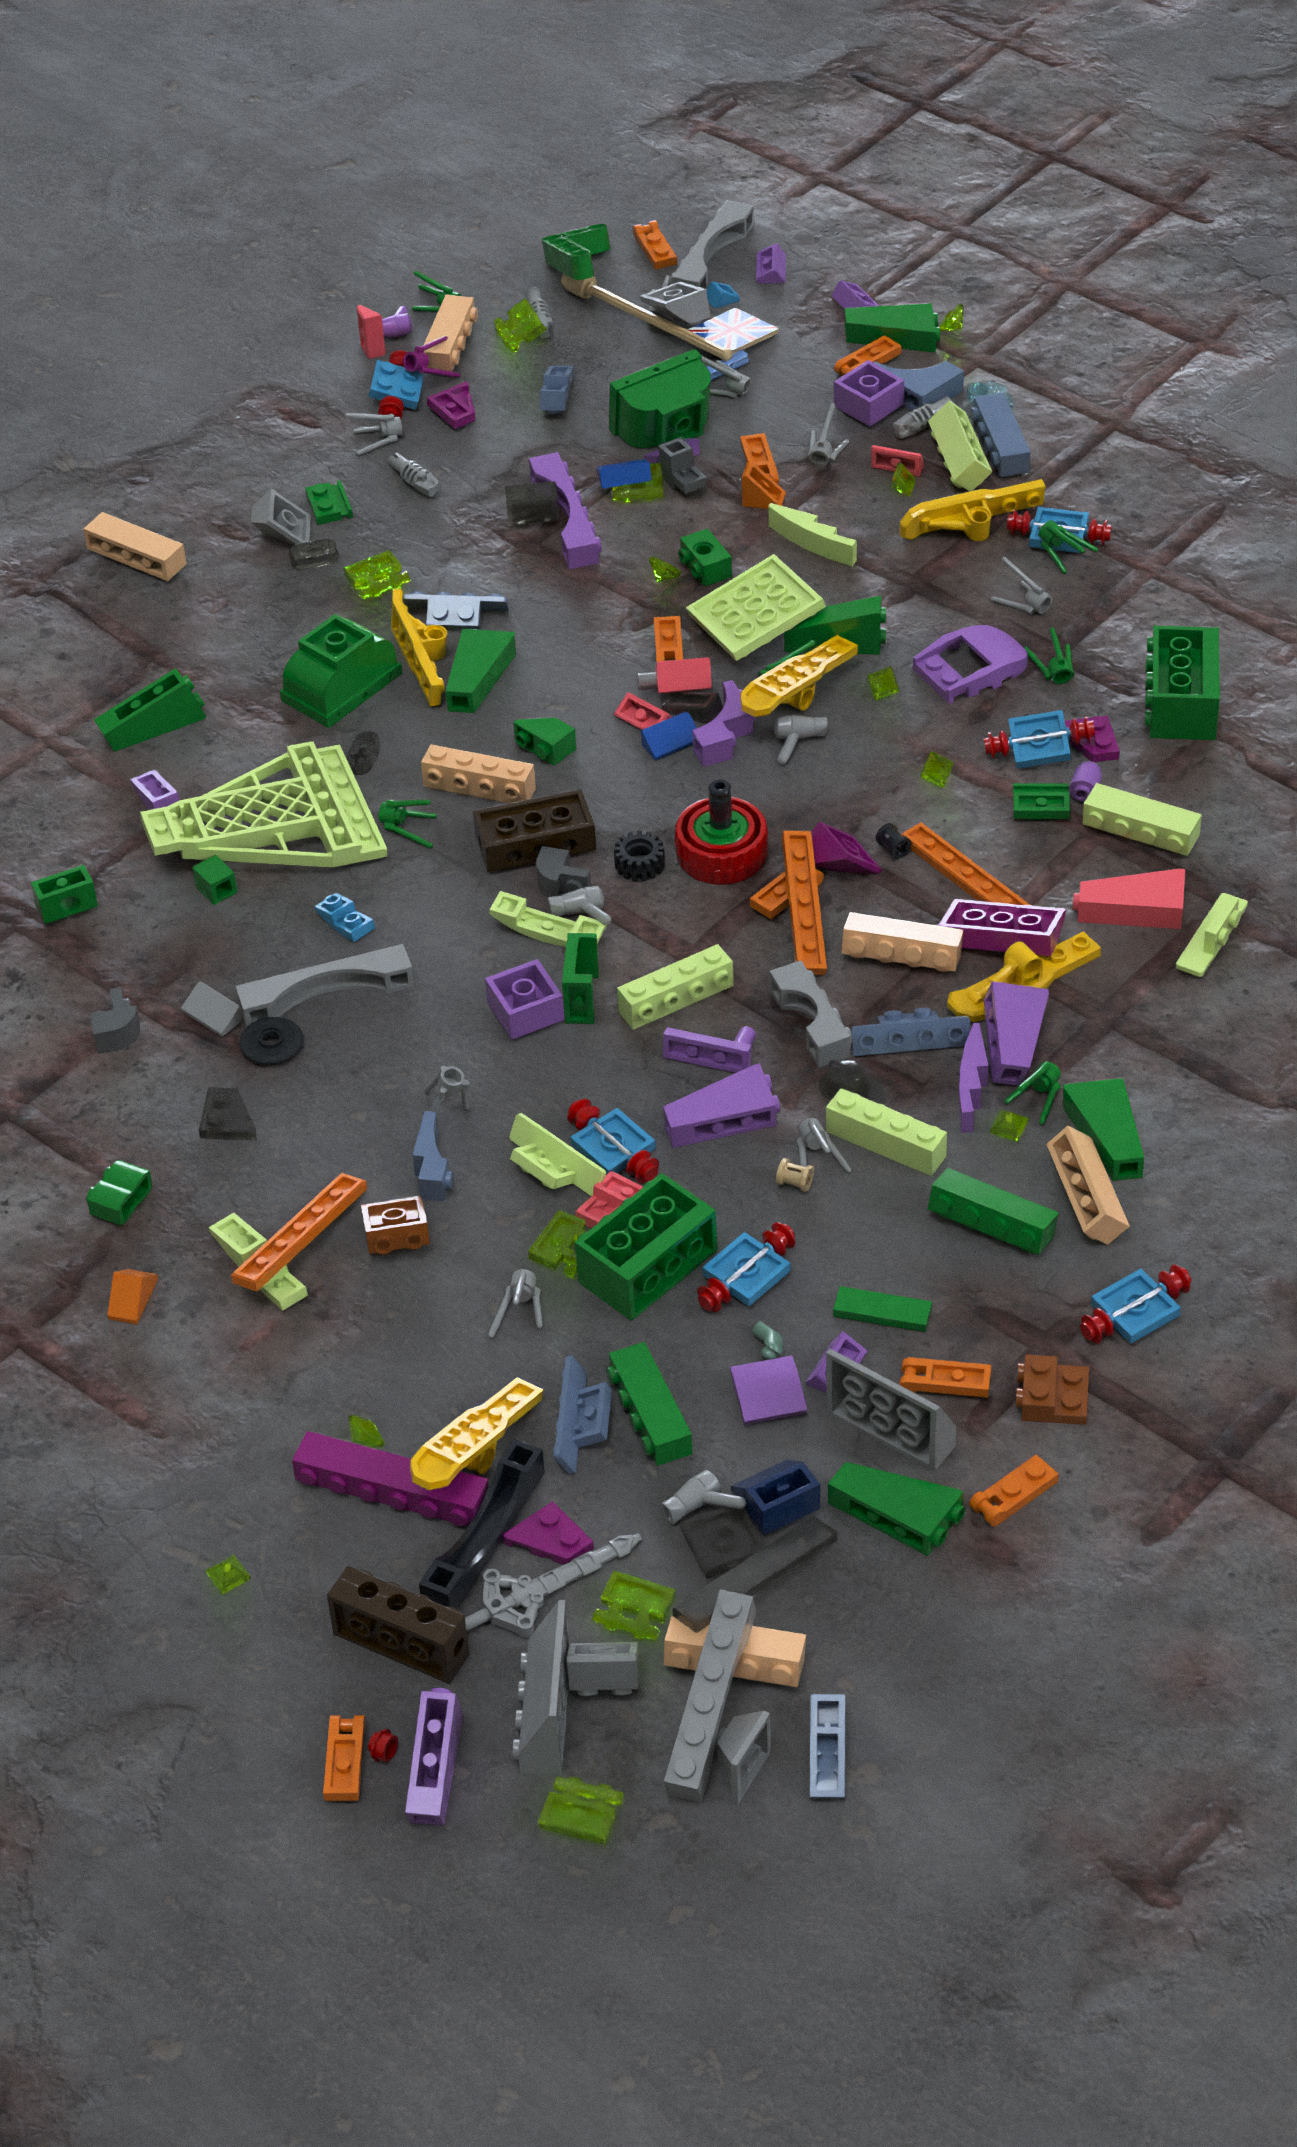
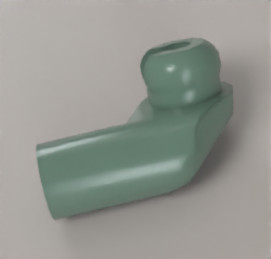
(771, 1339)

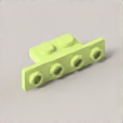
(1211, 934)
(551, 1158)

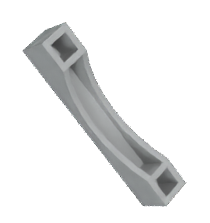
(729, 225)
(379, 971)
(698, 1731)

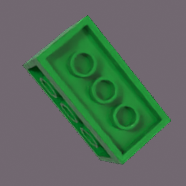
(1182, 682)
(646, 1246)

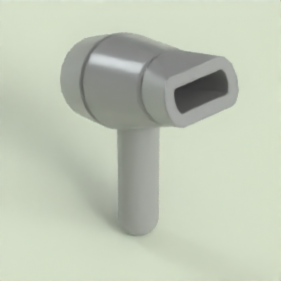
(794, 728)
(580, 901)
(696, 1492)

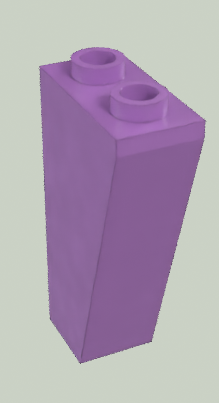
(1012, 1028)
(723, 1109)
(434, 1756)

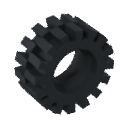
(639, 845)

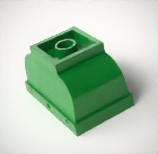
(663, 404)
(337, 670)

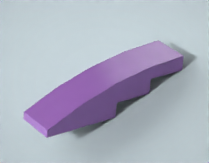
(154, 790)
(972, 1077)

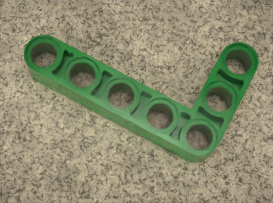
(572, 250)

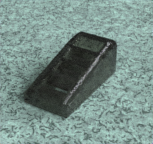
(700, 705)

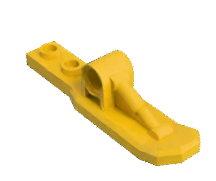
(970, 510)
(420, 647)
(795, 678)
(1025, 969)
(472, 1436)

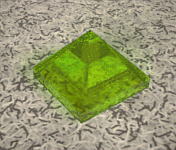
(953, 319)
(903, 480)
(663, 570)
(883, 683)
(937, 769)
(1009, 1125)
(365, 1432)
(228, 1574)

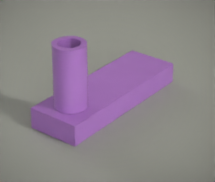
(709, 1050)

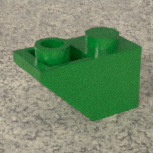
(546, 738)

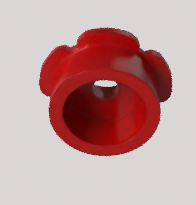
(383, 1745)

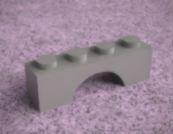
(797, 990)

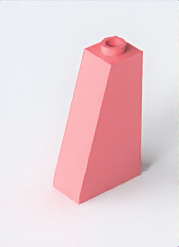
(1133, 900)

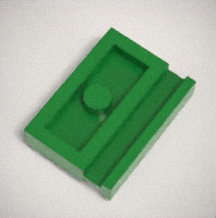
(328, 502)
(1041, 801)

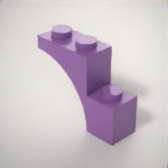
(716, 739)

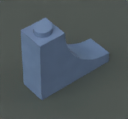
(929, 383)

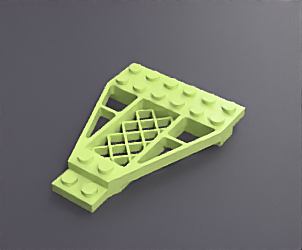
(322, 790)

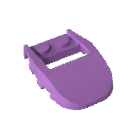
(993, 645)

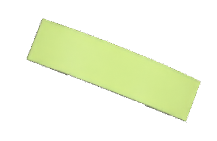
(542, 926)

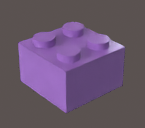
(869, 393)
(524, 999)

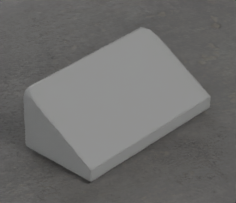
(212, 1009)

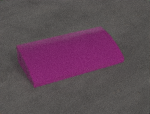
(1000, 925)

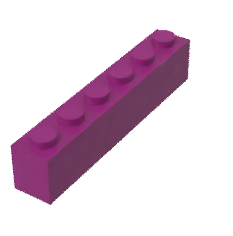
(384, 1479)

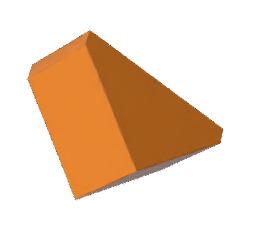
(759, 488)
(130, 1295)

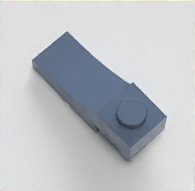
(556, 389)
(428, 1164)
(827, 1746)

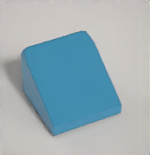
(721, 295)

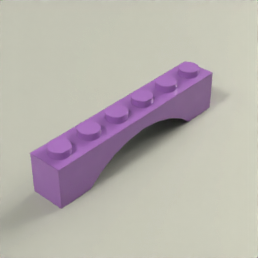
(578, 537)

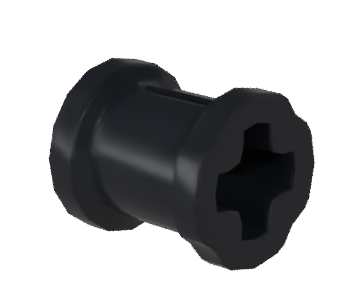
(893, 841)

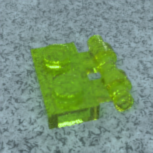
(525, 320)
(647, 492)
(374, 569)
(556, 1242)
(637, 1597)
(580, 1817)

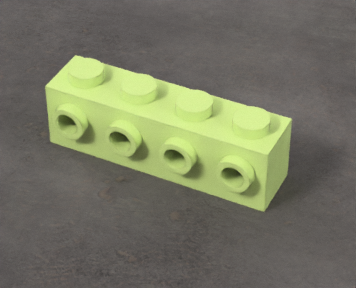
(959, 447)
(1141, 819)
(675, 986)
(886, 1132)

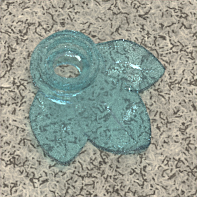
(980, 389)

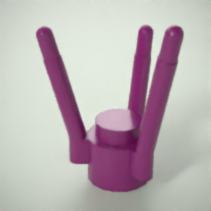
(419, 360)

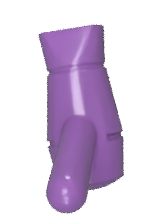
(397, 324)

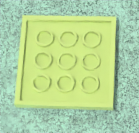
(755, 607)

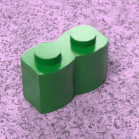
(119, 1192)

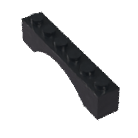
(513, 1482)

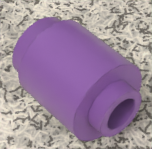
(1084, 780)

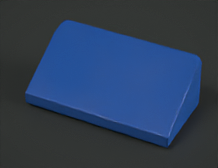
(624, 473)
(668, 736)

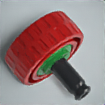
(721, 837)

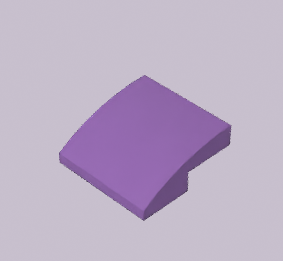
(768, 1390)

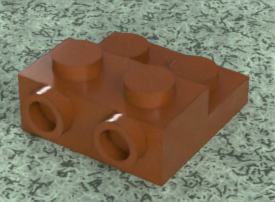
(395, 1225)
(1052, 1391)

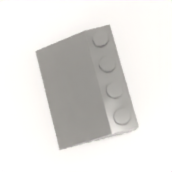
(888, 1412)
(544, 1697)

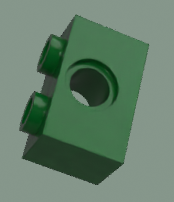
(705, 557)
(64, 894)

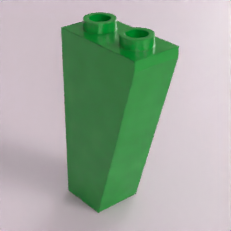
(909, 325)
(853, 620)
(477, 667)
(152, 711)
(1105, 1115)
(897, 1505)

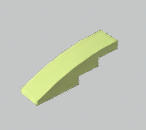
(806, 532)
(243, 1241)

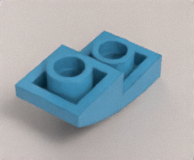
(342, 916)

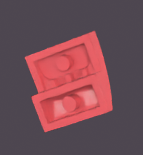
(606, 1198)

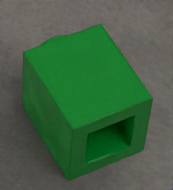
(214, 879)

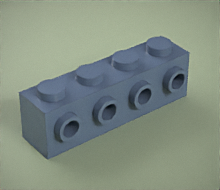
(1001, 434)

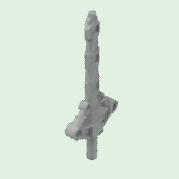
(531, 1593)

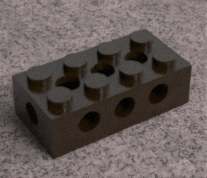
(517, 831)
(398, 1624)

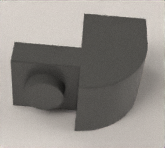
(679, 468)
(556, 875)
(115, 1027)

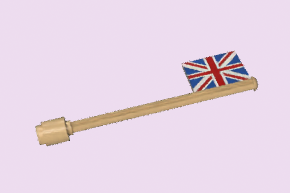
(719, 336)

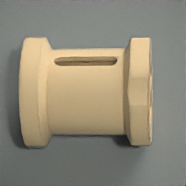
(794, 1175)

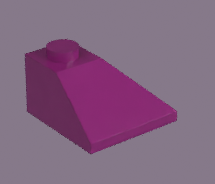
(840, 851)

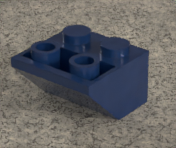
(779, 1495)

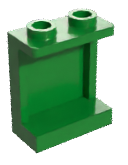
(580, 967)

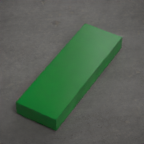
(882, 1309)

